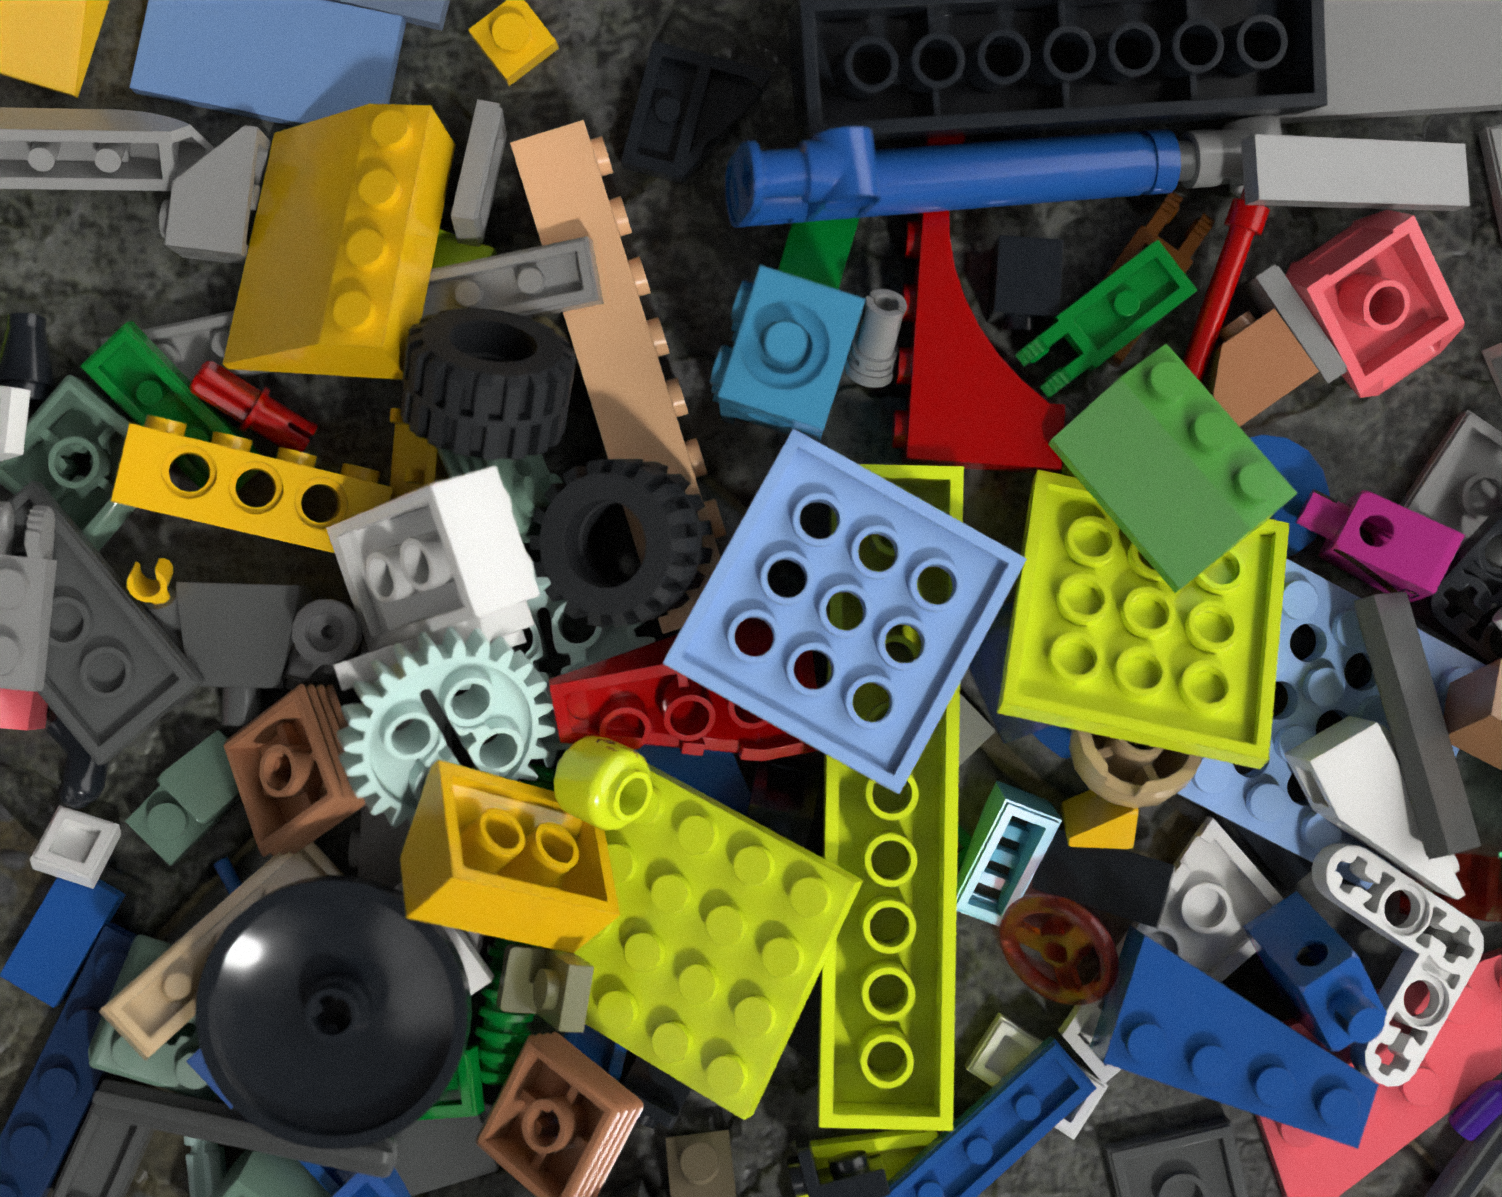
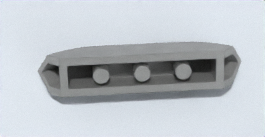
(95, 149)

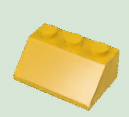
(505, 862)

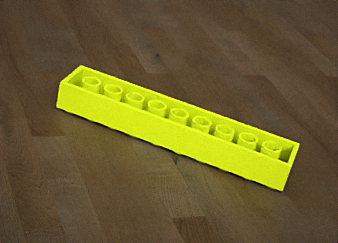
(894, 959)

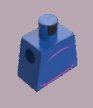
(1328, 999)

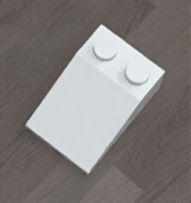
(433, 558)

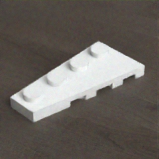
(1201, 922)

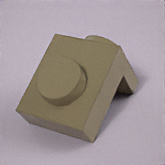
(701, 1165)

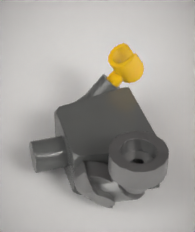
(249, 634)

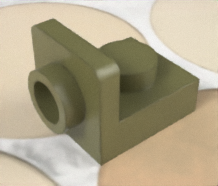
(546, 984)

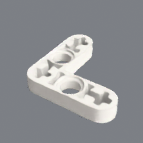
(1421, 958)

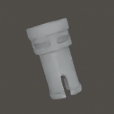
(875, 348)

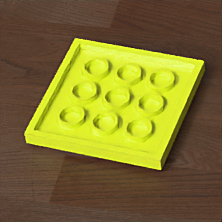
(1127, 658)
(711, 942)

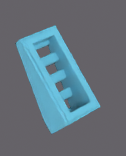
(984, 846)

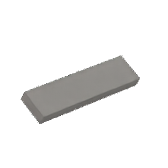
(1354, 173)

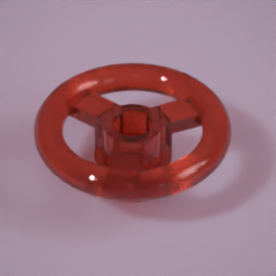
(1062, 944)

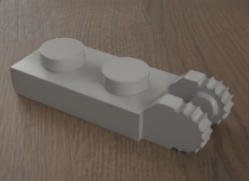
(26, 599)

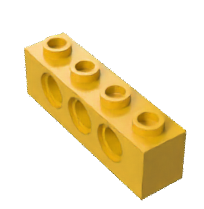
(146, 484)

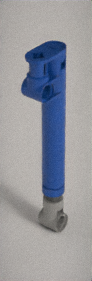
(846, 178)

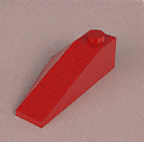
(647, 703)

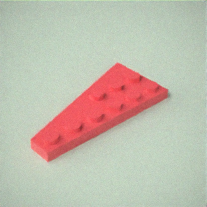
(1454, 1067)

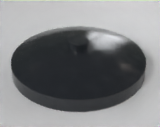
(333, 1013)

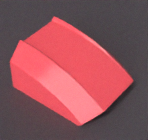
(1378, 299)

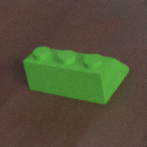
(1171, 467)

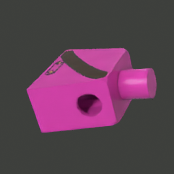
(1406, 547)

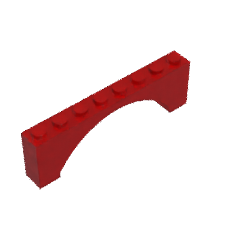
(960, 392)

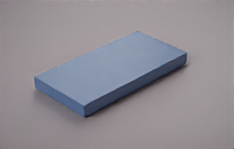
(268, 56)

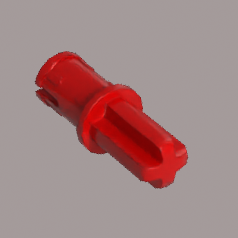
(251, 407)

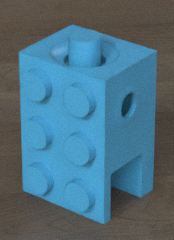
(785, 353)

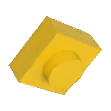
(513, 39)

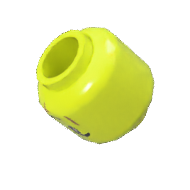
(602, 782)

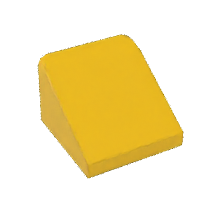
(1098, 823)

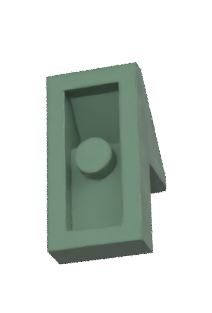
(188, 801)

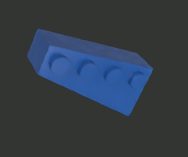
(1210, 1041)

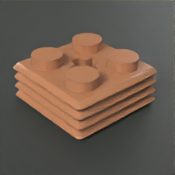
(292, 770)
(558, 1120)

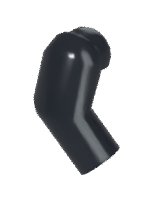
(82, 777)

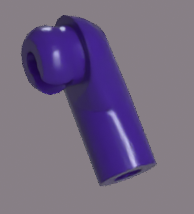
(1478, 1110)

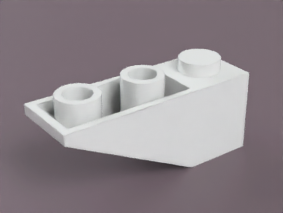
(1359, 787)

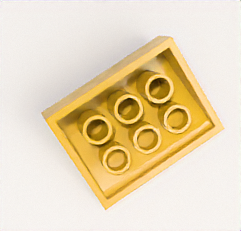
(343, 244)

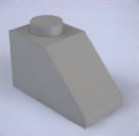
(217, 200)

